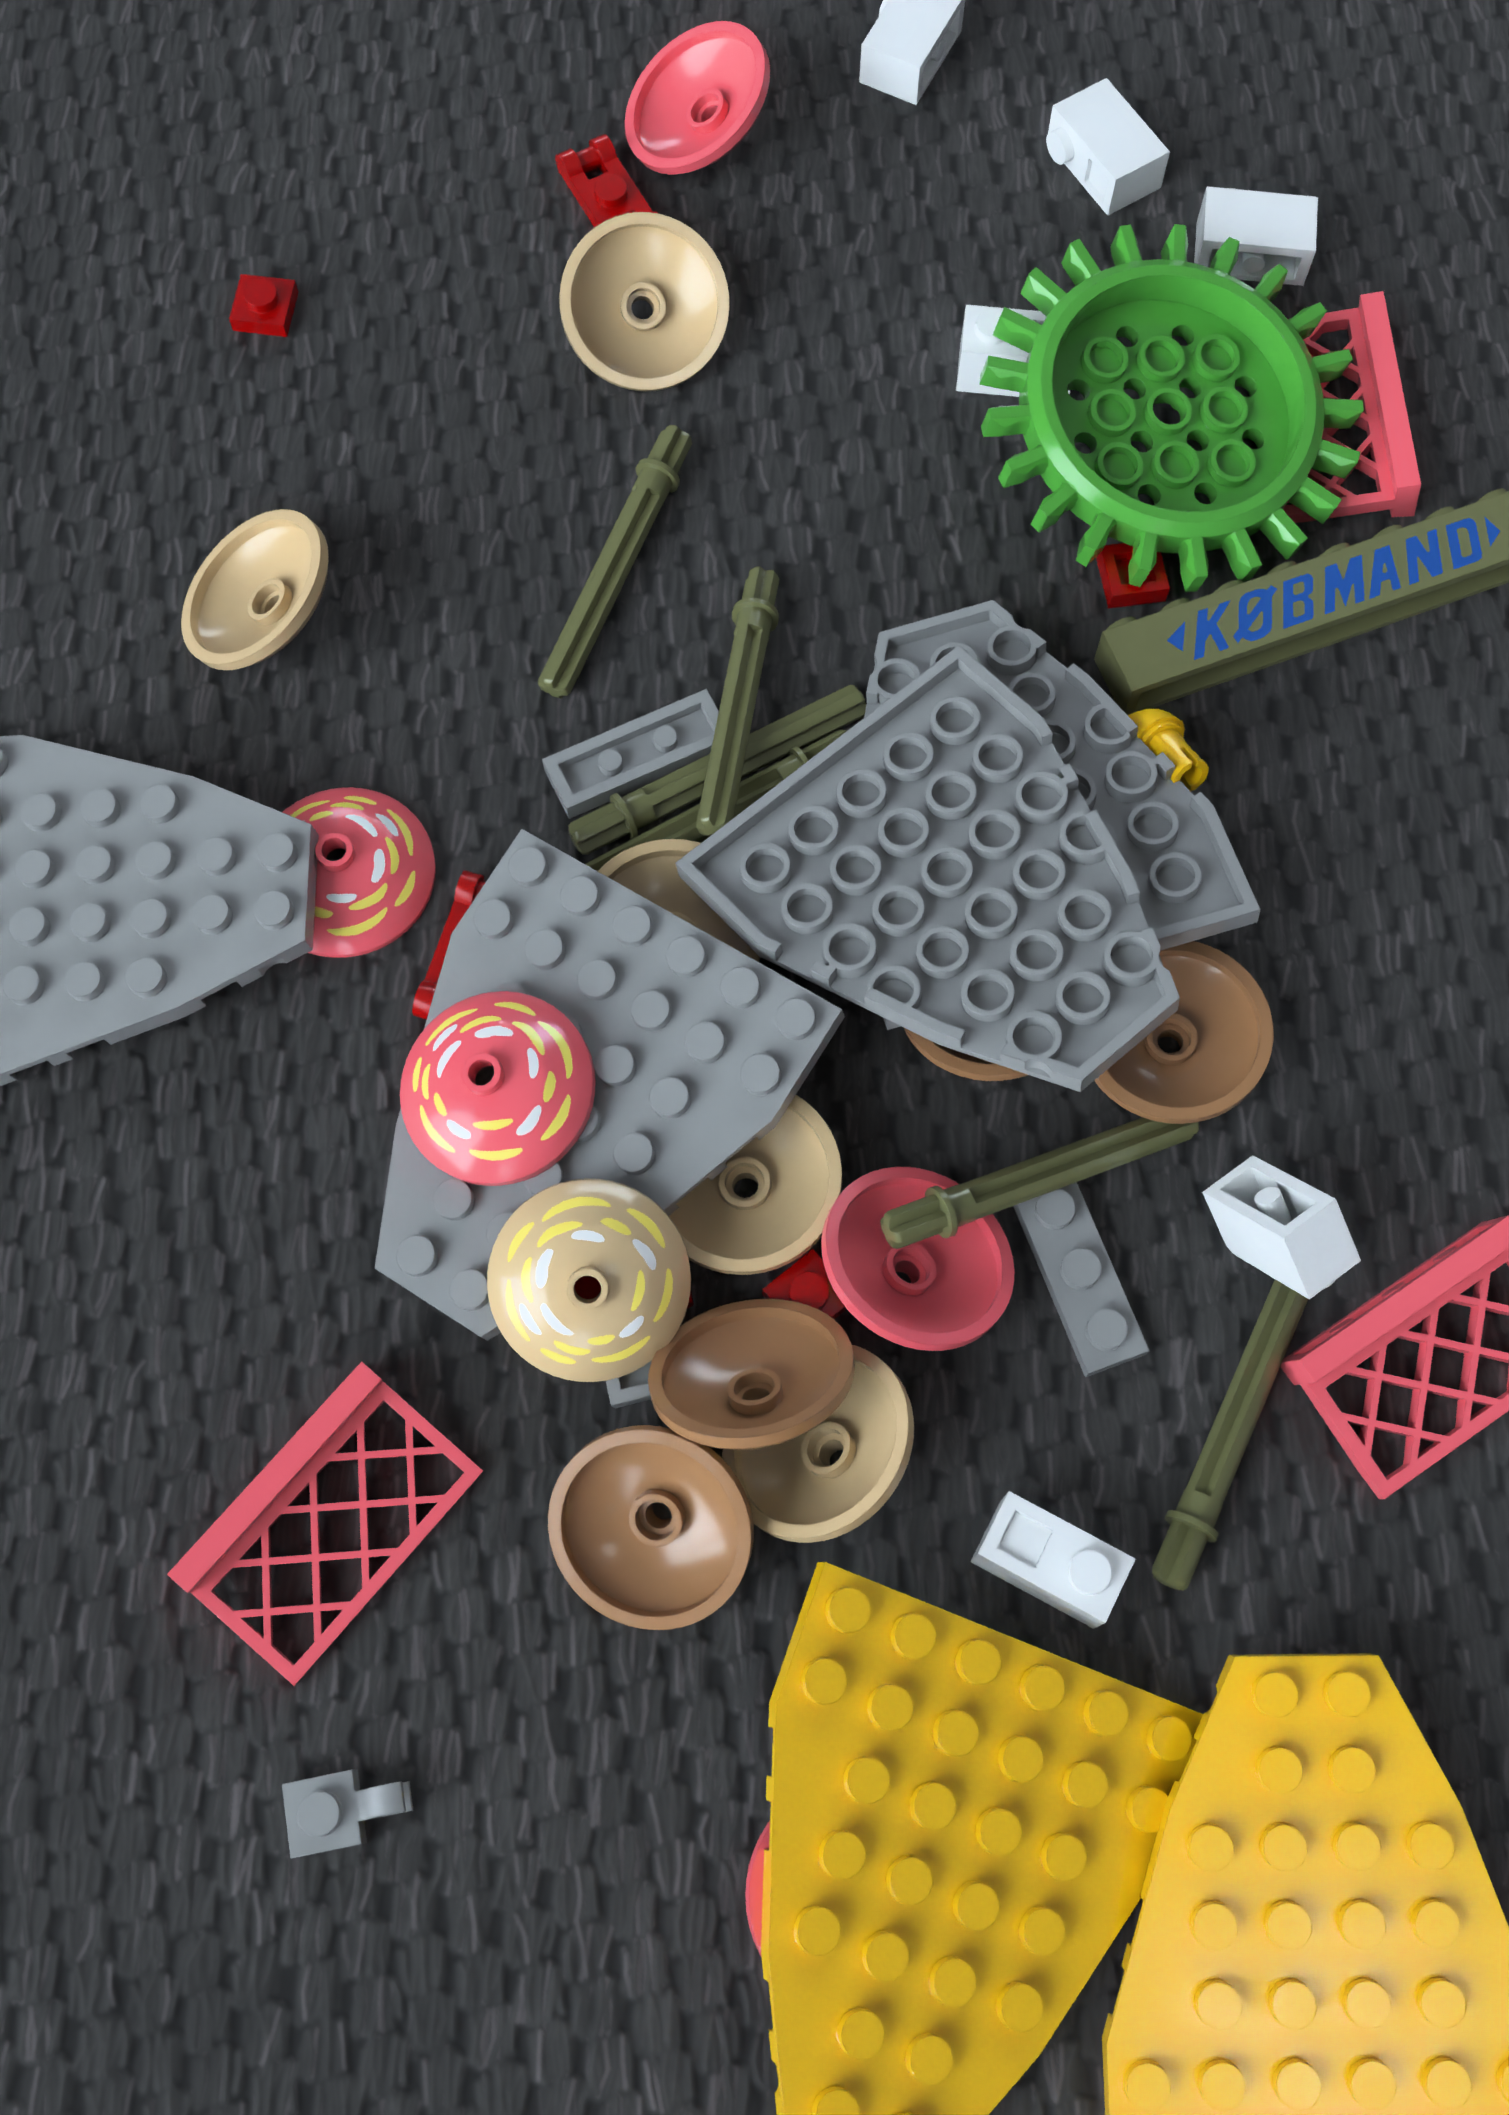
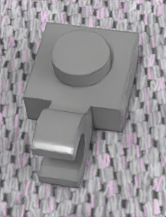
(331, 1810)

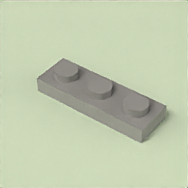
(632, 753)
(1081, 1279)

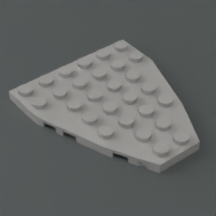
(1165, 833)
(949, 883)
(133, 897)
(684, 1044)

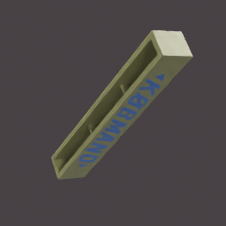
(1306, 605)

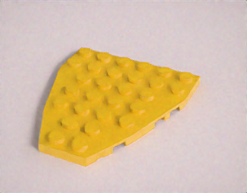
(943, 1848)
(1312, 1916)

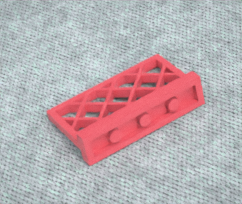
(1383, 417)
(1389, 1317)
(280, 1485)

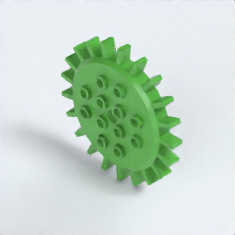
(1231, 342)

